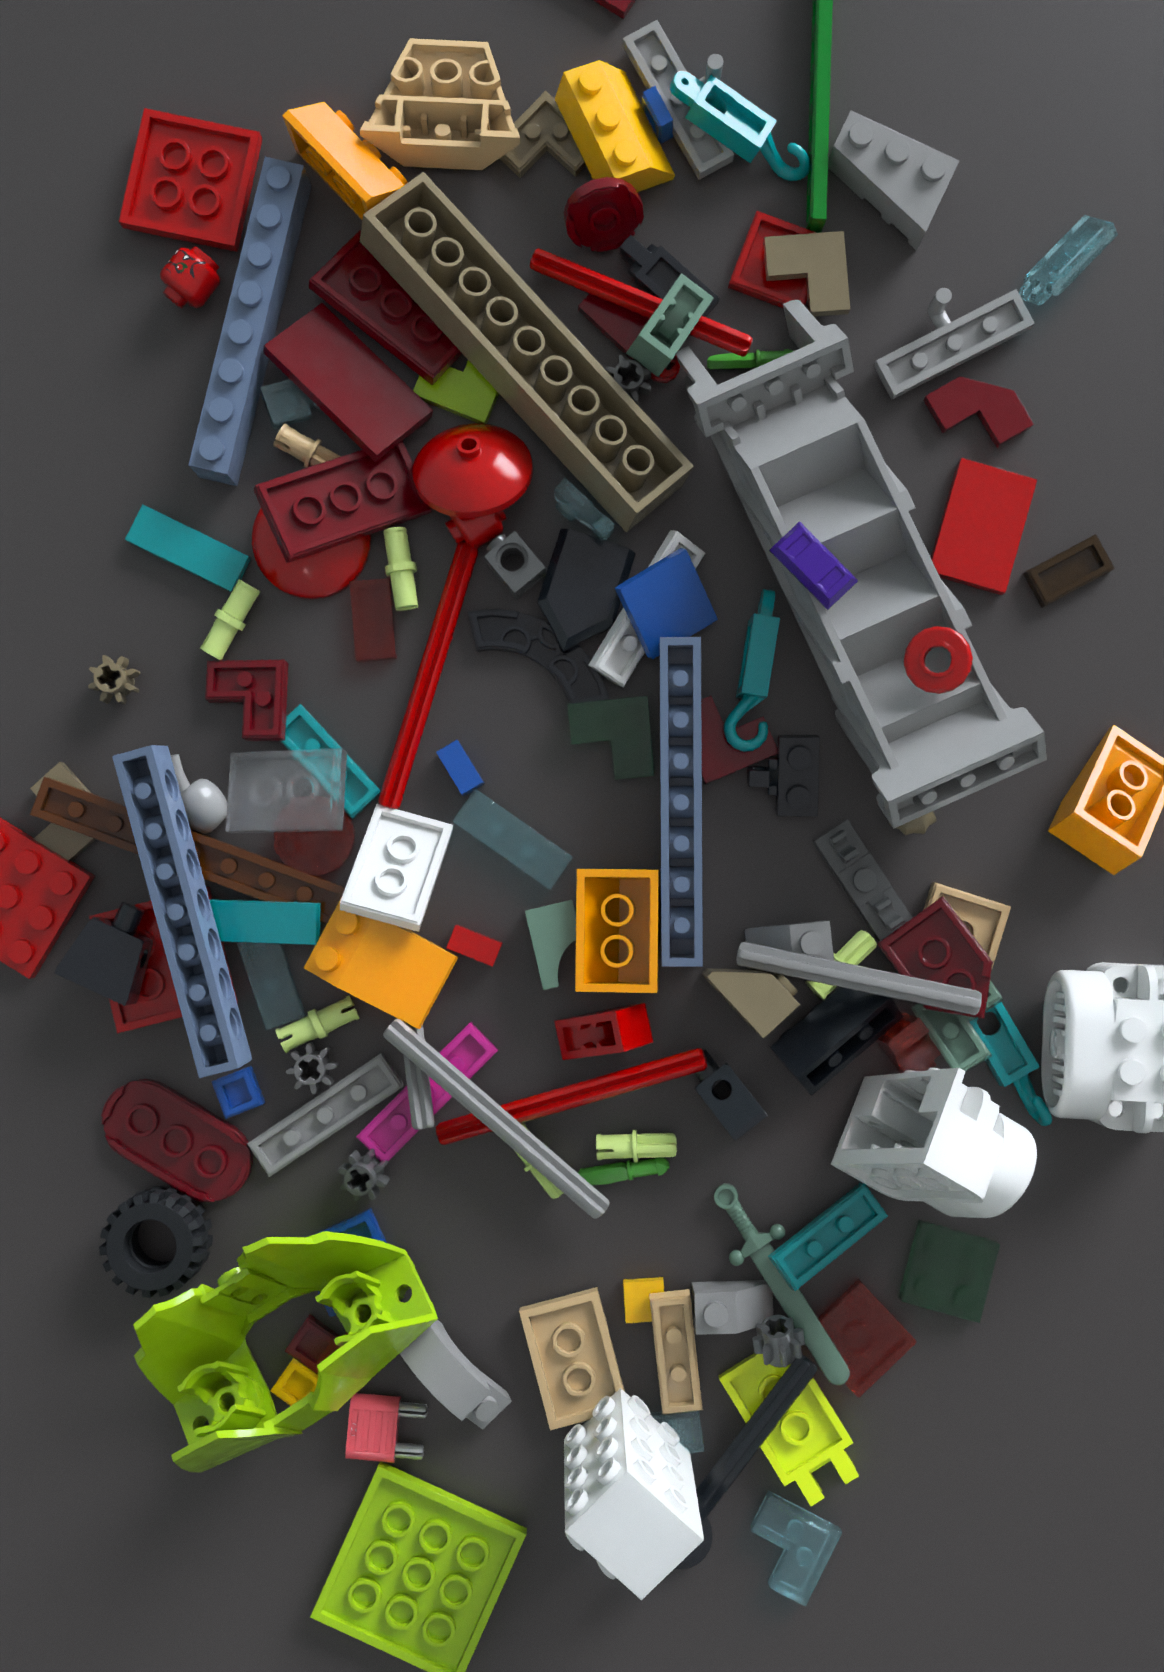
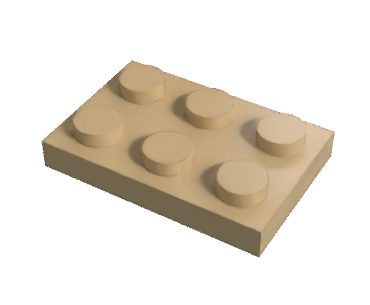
(571, 1355)

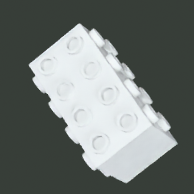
(630, 1493)

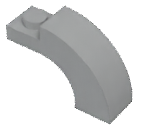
(454, 1378)

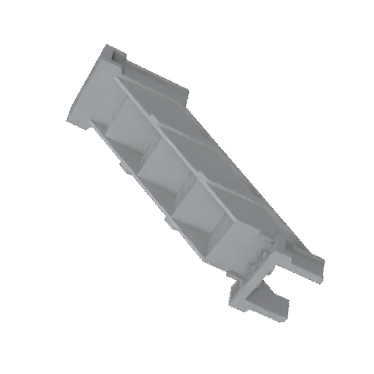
(811, 459)

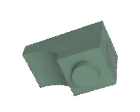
(670, 325)
(551, 932)

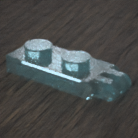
(1067, 259)

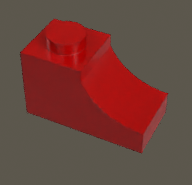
(604, 1032)

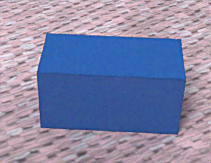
(460, 767)

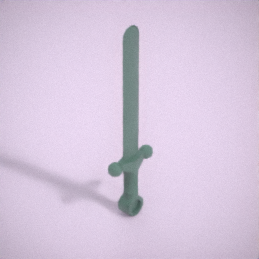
(793, 1302)

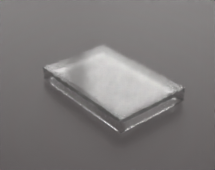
(286, 791)

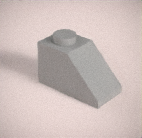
(805, 938)
(730, 1306)

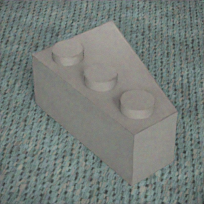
(892, 173)

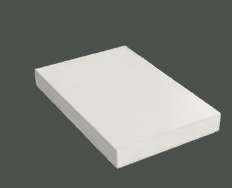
(396, 867)

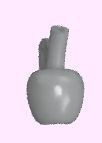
(202, 800)

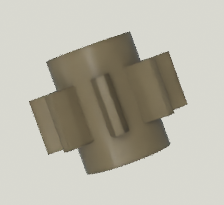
(104, 674)

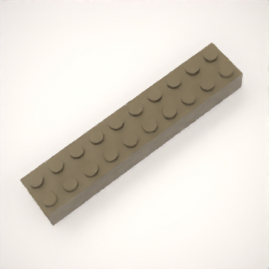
(524, 351)

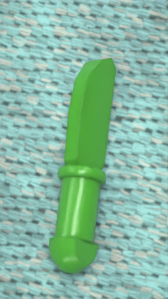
(751, 360)
(622, 1171)

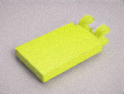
(806, 1434)

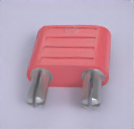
(375, 1427)

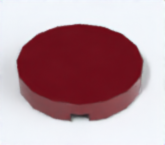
(603, 213)

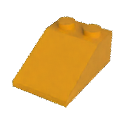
(1113, 802)
(381, 965)

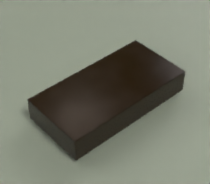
(1068, 571)

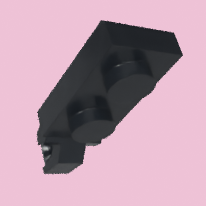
(658, 270)

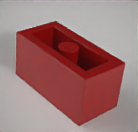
(474, 945)

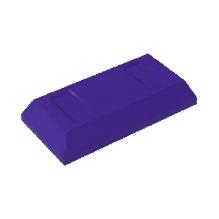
(813, 565)

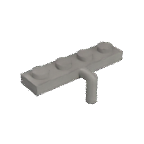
(657, 65)
(952, 341)

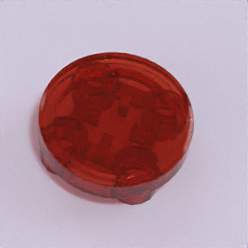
(316, 851)

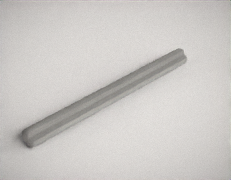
(859, 978)

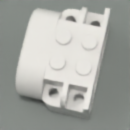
(1105, 1046)
(936, 1144)

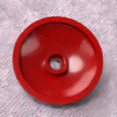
(472, 470)
(311, 576)

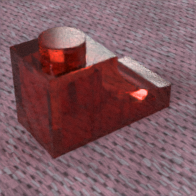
(909, 1045)

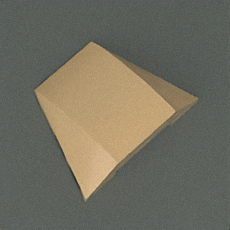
(443, 108)

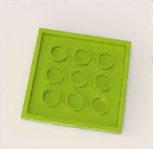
(419, 1572)

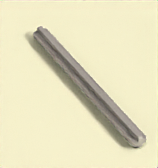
(496, 1118)

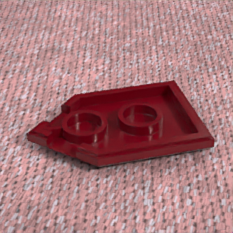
(941, 950)

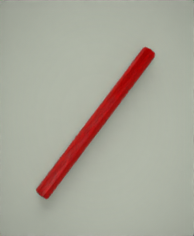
(428, 676)
(580, 1093)

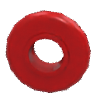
(923, 643)

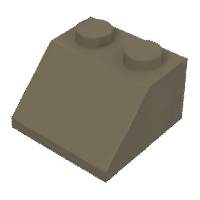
(755, 995)

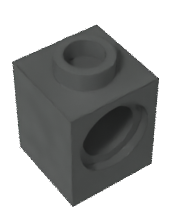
(518, 581)

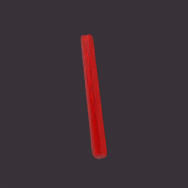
(633, 299)

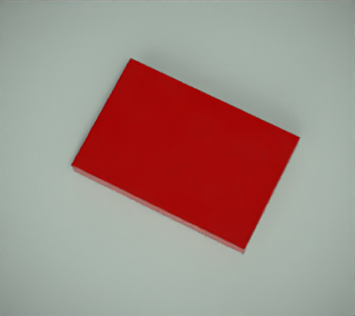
(982, 526)

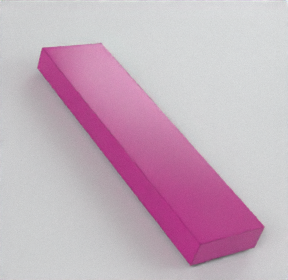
(393, 1125)

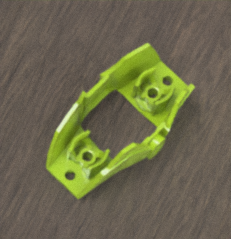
(204, 1367)

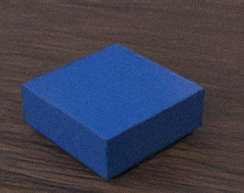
(657, 114)
(238, 1092)

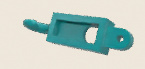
(740, 127)
(754, 672)
(1013, 1062)

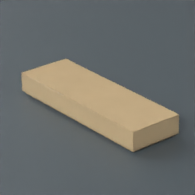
(675, 1351)

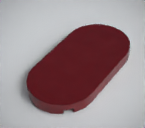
(177, 1140)

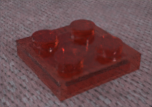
(865, 1336)

